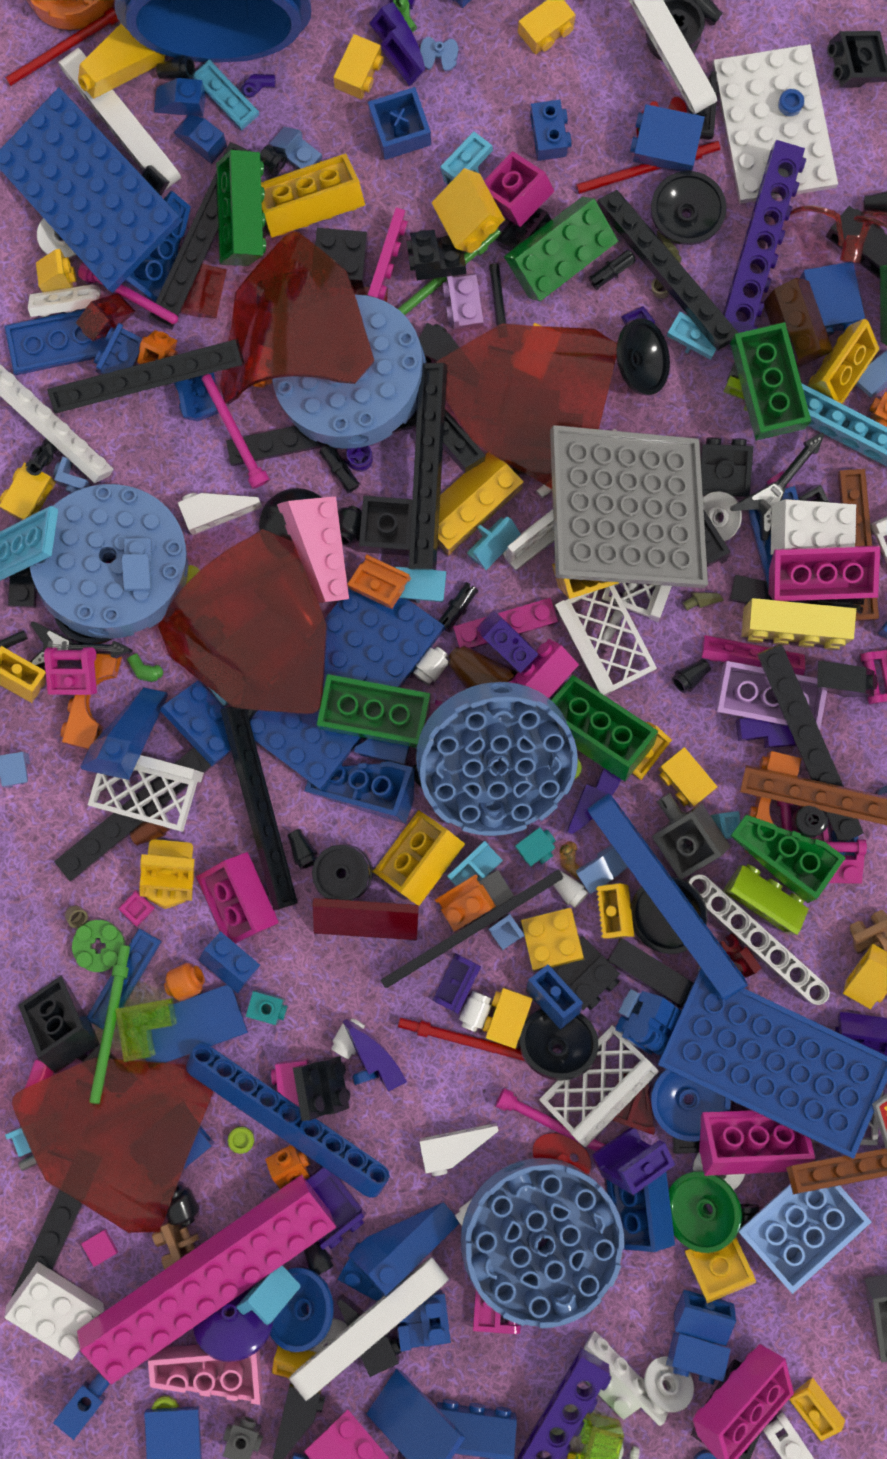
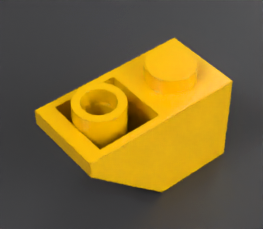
(55, 272)

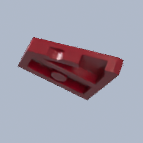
(637, 1112)

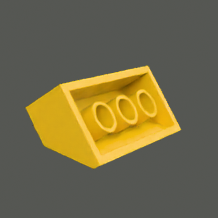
(311, 195)
(475, 500)

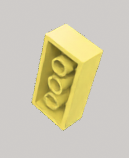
(798, 623)

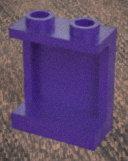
(632, 1162)
(341, 1204)

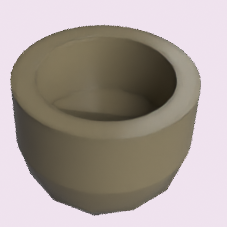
(657, 287)
(76, 916)

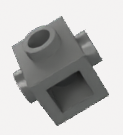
(242, 1438)

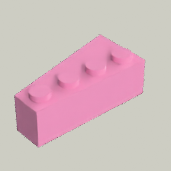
(318, 541)
(195, 1371)

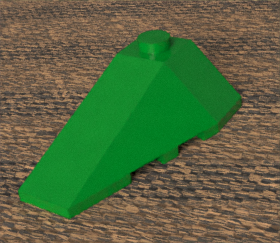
(793, 859)

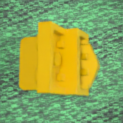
(167, 873)

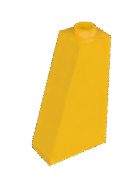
(116, 62)

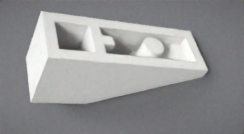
(209, 510)
(448, 1149)

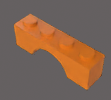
(81, 726)
(779, 763)

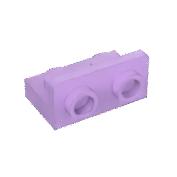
(464, 301)

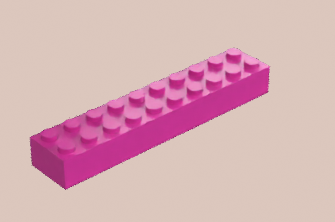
(205, 1280)

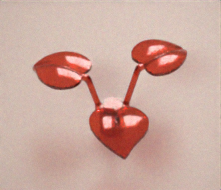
(853, 246)

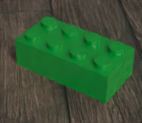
(240, 208)
(561, 248)
(770, 381)
(373, 710)
(604, 728)

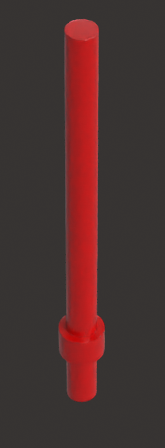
(109, 18)
(638, 170)
(425, 1029)

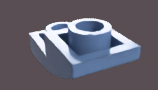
(875, 376)
(601, 869)

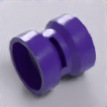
(355, 454)

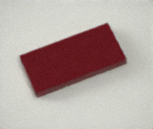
(365, 919)

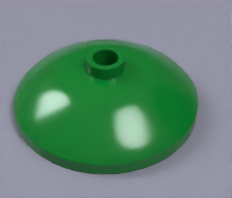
(693, 1222)

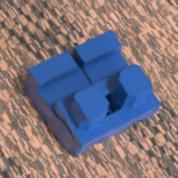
(652, 1026)
(426, 1324)

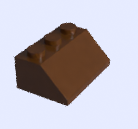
(797, 307)

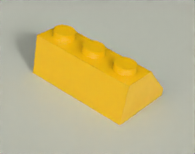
(846, 362)
(419, 857)

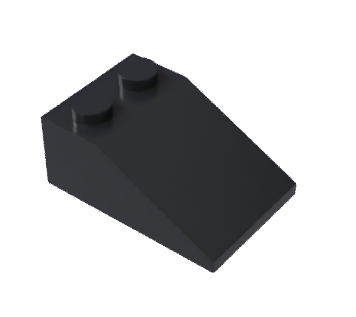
(57, 1025)

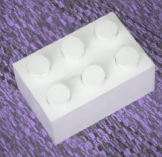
(812, 524)
(52, 1309)

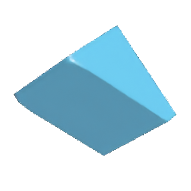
(727, 822)

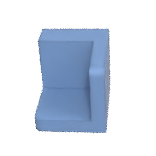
(13, 769)
(506, 931)

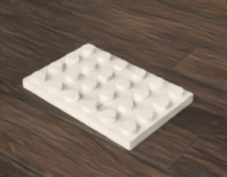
(752, 121)

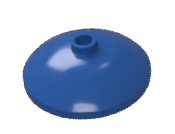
(676, 1116)
(295, 1327)

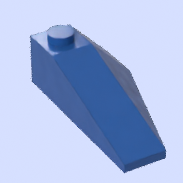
(153, 271)
(123, 741)
(373, 788)
(396, 1250)

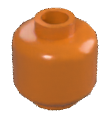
(184, 981)

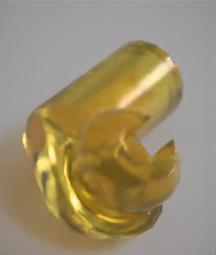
(567, 858)

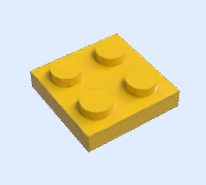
(552, 939)
(721, 1271)

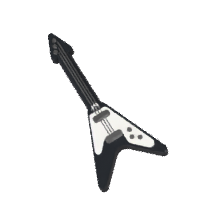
(774, 492)
(53, 639)

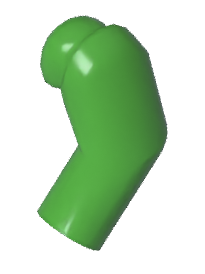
(404, 8)
(144, 672)

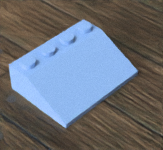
(803, 1231)

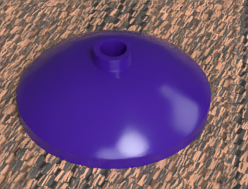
(234, 1336)

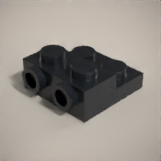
(858, 58)
(434, 256)
(726, 466)
(589, 976)
(321, 1088)

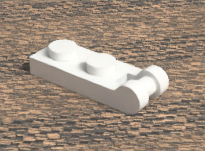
(62, 300)
(790, 1444)

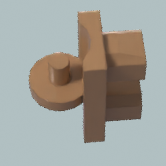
(876, 934)
(177, 1240)

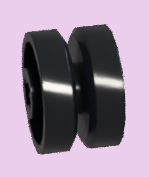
(689, 20)
(358, 872)

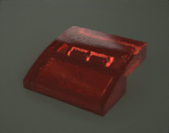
(205, 293)

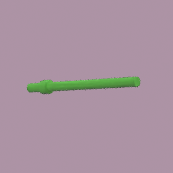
(437, 282)
(119, 972)

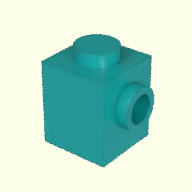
(536, 847)
(266, 1008)

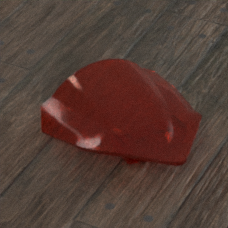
(296, 320)
(524, 381)
(252, 628)
(117, 1153)

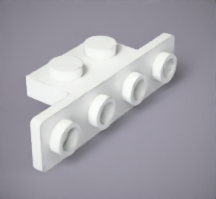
(626, 1389)

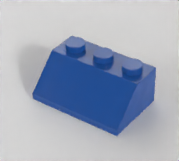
(645, 1215)
(486, 1431)

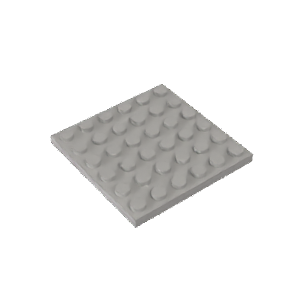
(627, 507)

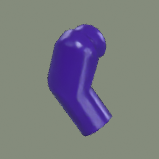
(257, 82)

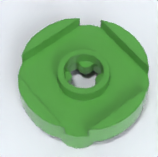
(87, 935)

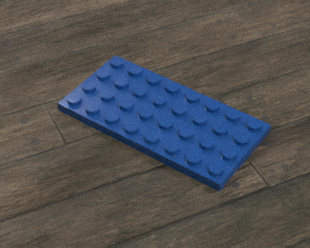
(87, 190)
(361, 644)
(777, 1064)

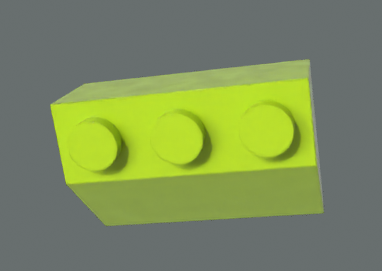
(767, 899)

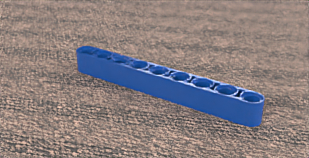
(667, 897)
(294, 1131)

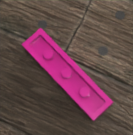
(390, 249)
(521, 619)
(725, 650)

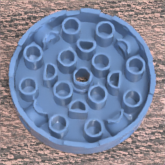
(379, 401)
(89, 532)
(496, 758)
(502, 1236)

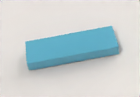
(226, 95)

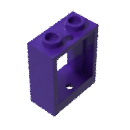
(507, 641)

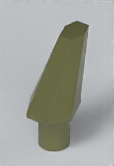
(669, 245)
(701, 599)

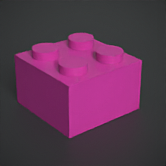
(518, 188)

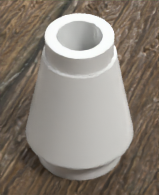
(571, 890)

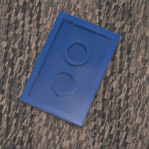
(200, 721)

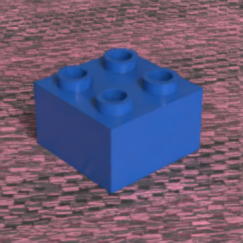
(399, 123)

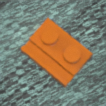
(379, 581)
(465, 903)

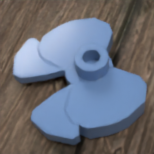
(446, 51)

